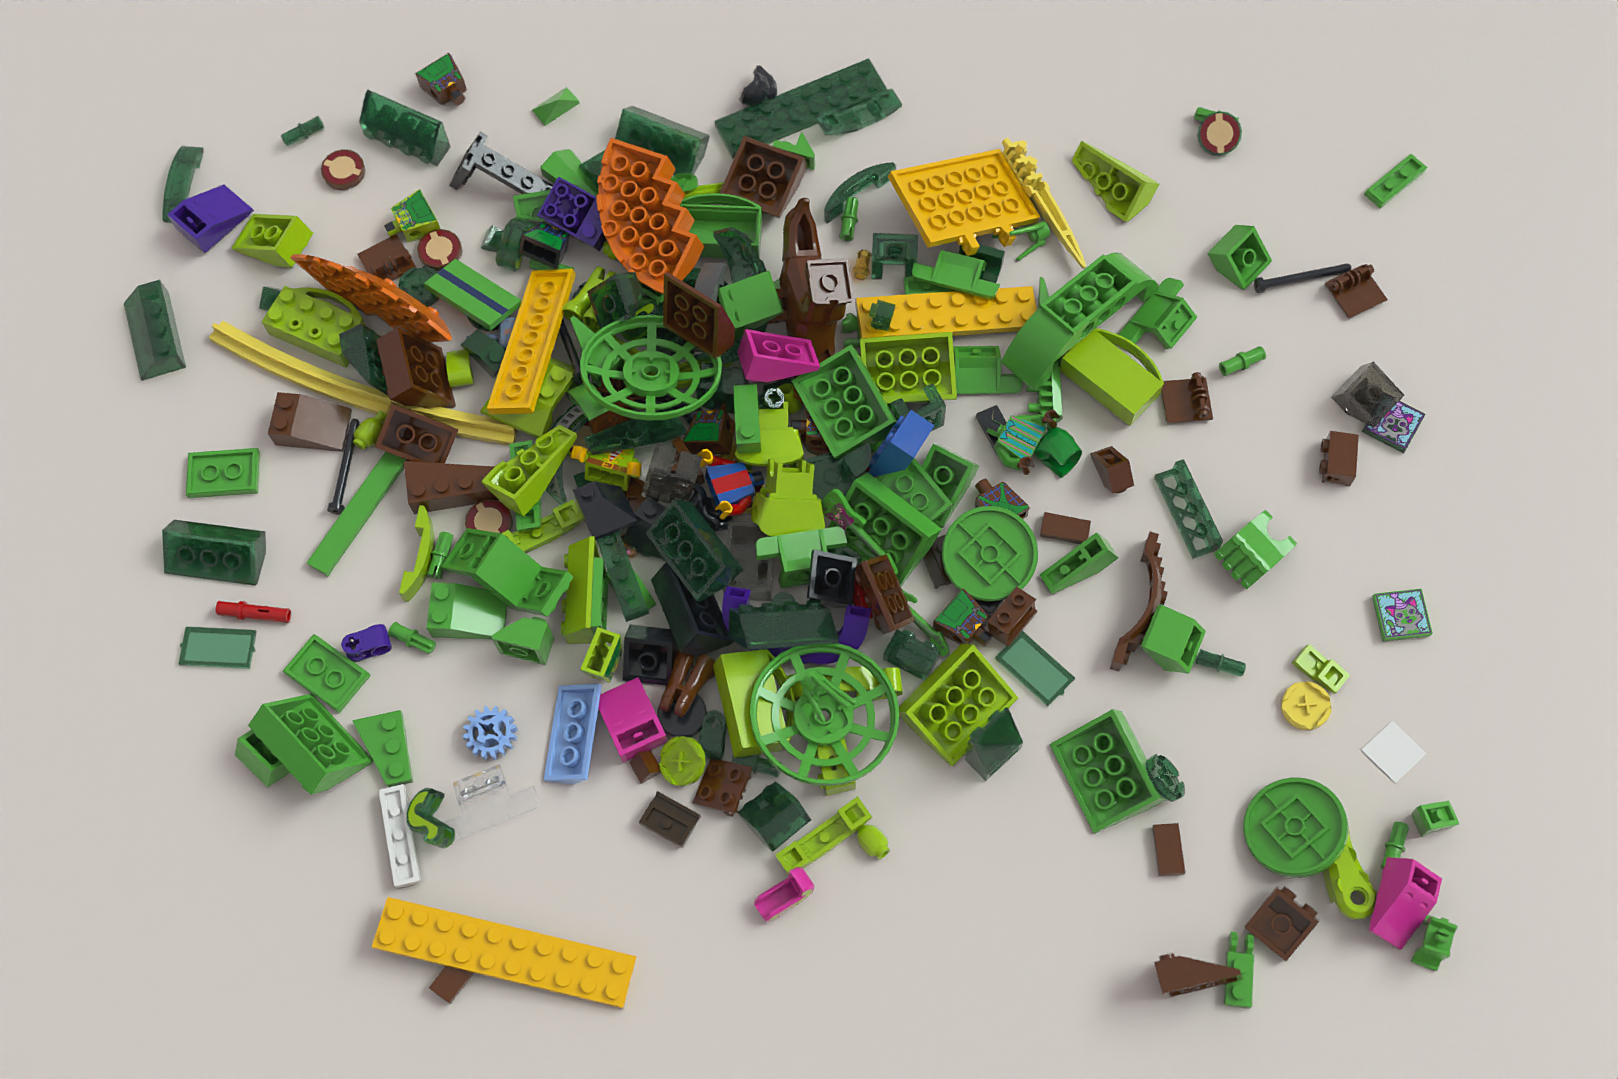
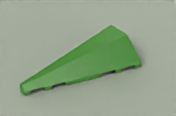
(566, 165)

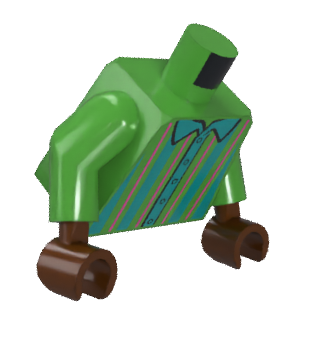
(1020, 438)

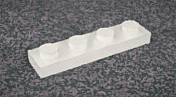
(399, 837)

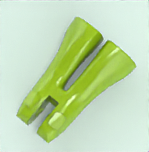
(580, 304)

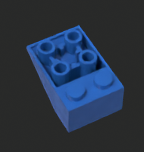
(900, 445)

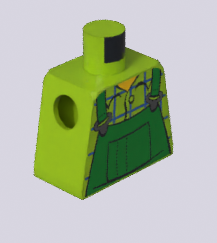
(412, 218)
(602, 659)

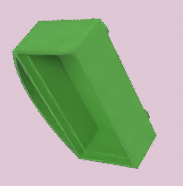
(740, 214)

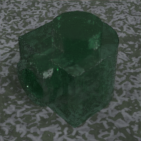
(881, 315)

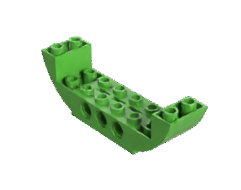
(1074, 314)

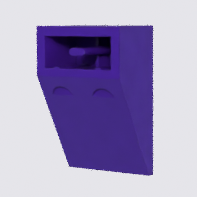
(574, 213)
(209, 216)

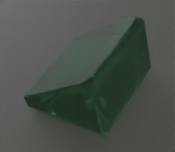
(492, 239)
(268, 297)

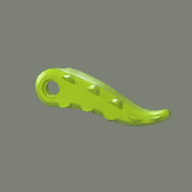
(1348, 876)

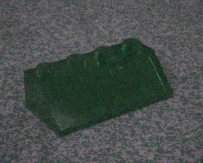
(403, 128)
(655, 133)
(153, 330)
(693, 550)
(213, 552)
(782, 625)

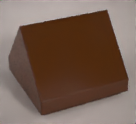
(645, 766)

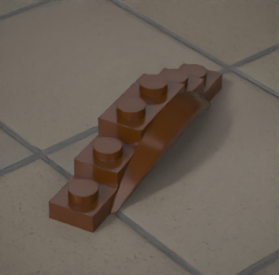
(1157, 597)

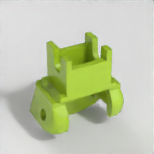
(777, 441)
(790, 501)

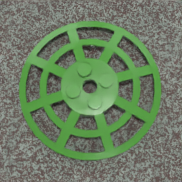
(639, 364)
(841, 718)

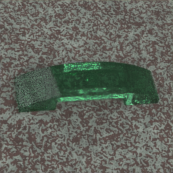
(861, 116)
(875, 174)
(180, 177)

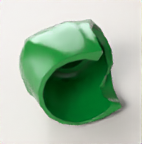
(1058, 451)

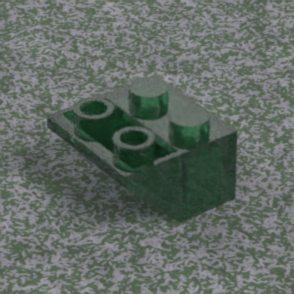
(774, 815)

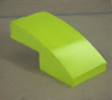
(1319, 669)

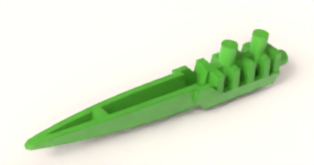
(1049, 392)

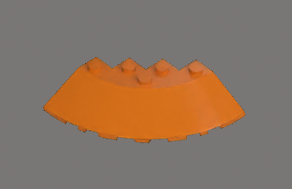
(644, 214)
(376, 297)

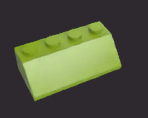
(579, 594)

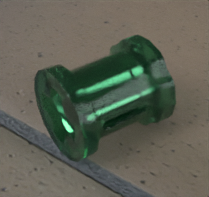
(774, 395)

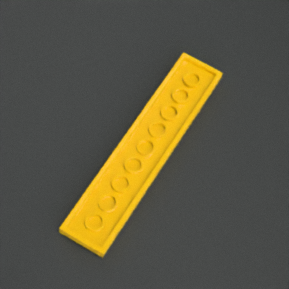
(504, 952)

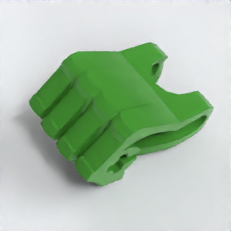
(1253, 551)

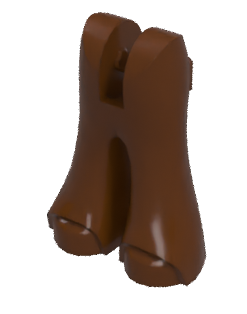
(685, 695)

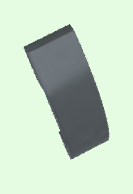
(708, 282)

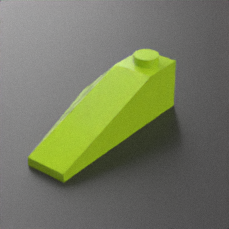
(1118, 184)
(527, 475)

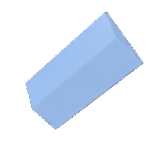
(572, 733)

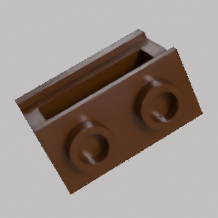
(1340, 458)
(1012, 616)

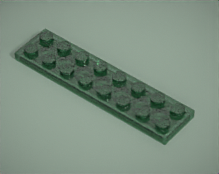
(799, 106)

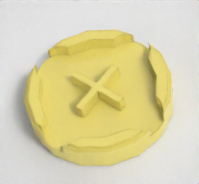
(1306, 705)

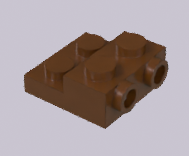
(1282, 922)

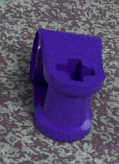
(368, 643)

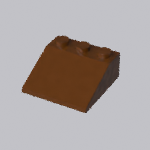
(764, 175)
(696, 317)
(414, 370)
(884, 594)

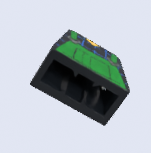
(545, 244)

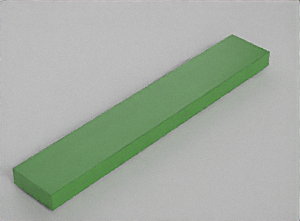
(356, 513)

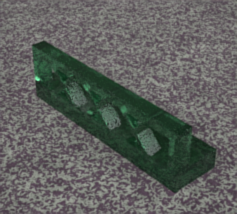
(1197, 508)

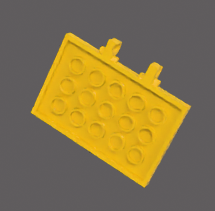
(964, 199)

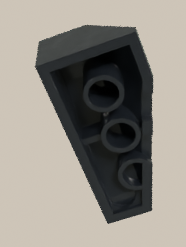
(635, 535)

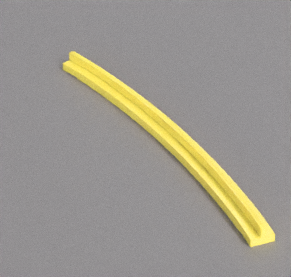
(349, 391)

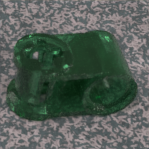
(713, 739)

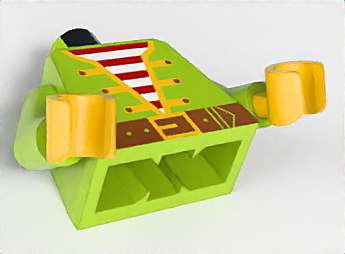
(609, 468)

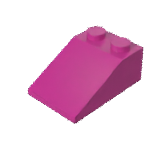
(775, 356)

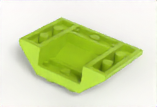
(554, 386)

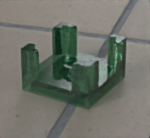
(893, 250)
(932, 411)

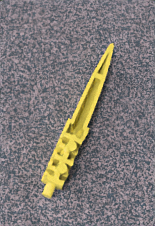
(1040, 195)

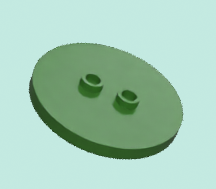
(989, 553)
(1295, 827)

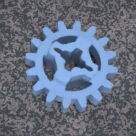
(485, 740)

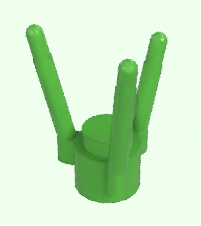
(1036, 232)
(817, 683)

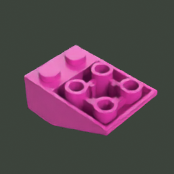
(631, 719)
(1403, 900)

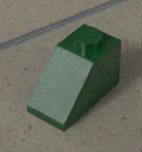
(485, 351)

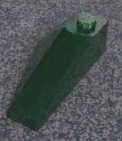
(635, 435)

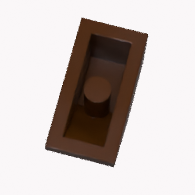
(1113, 469)

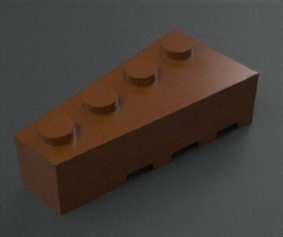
(445, 485)

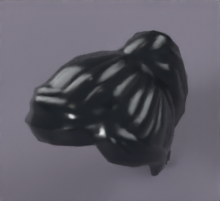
(760, 89)
(706, 508)

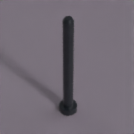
(1261, 284)
(571, 351)
(336, 506)

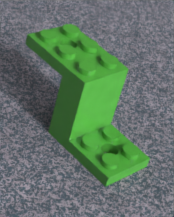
(507, 572)

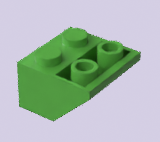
(1173, 640)

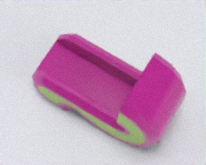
(784, 894)

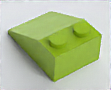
(273, 238)

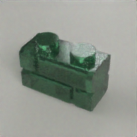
(911, 654)

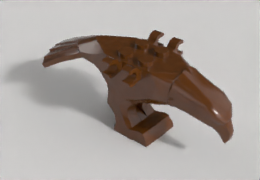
(811, 287)

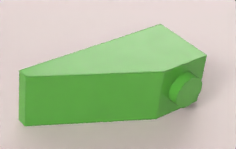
(747, 418)
(1079, 564)

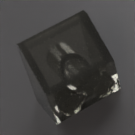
(1368, 394)

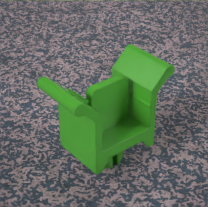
(1436, 943)

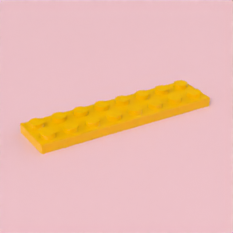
(950, 312)
(531, 342)

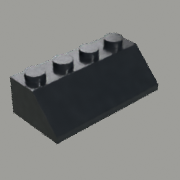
(694, 624)

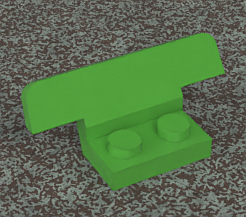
(958, 274)
(1163, 315)
(980, 371)
(796, 550)

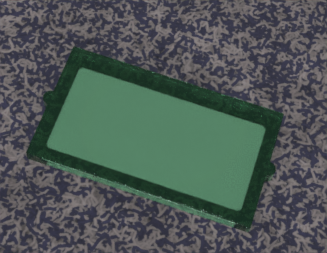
(217, 647)
(1035, 668)

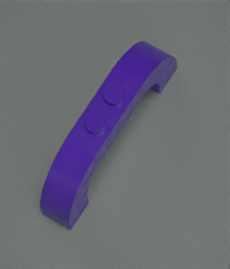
(851, 633)

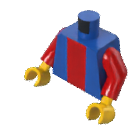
(729, 484)

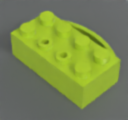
(312, 322)
(1113, 375)
(735, 680)

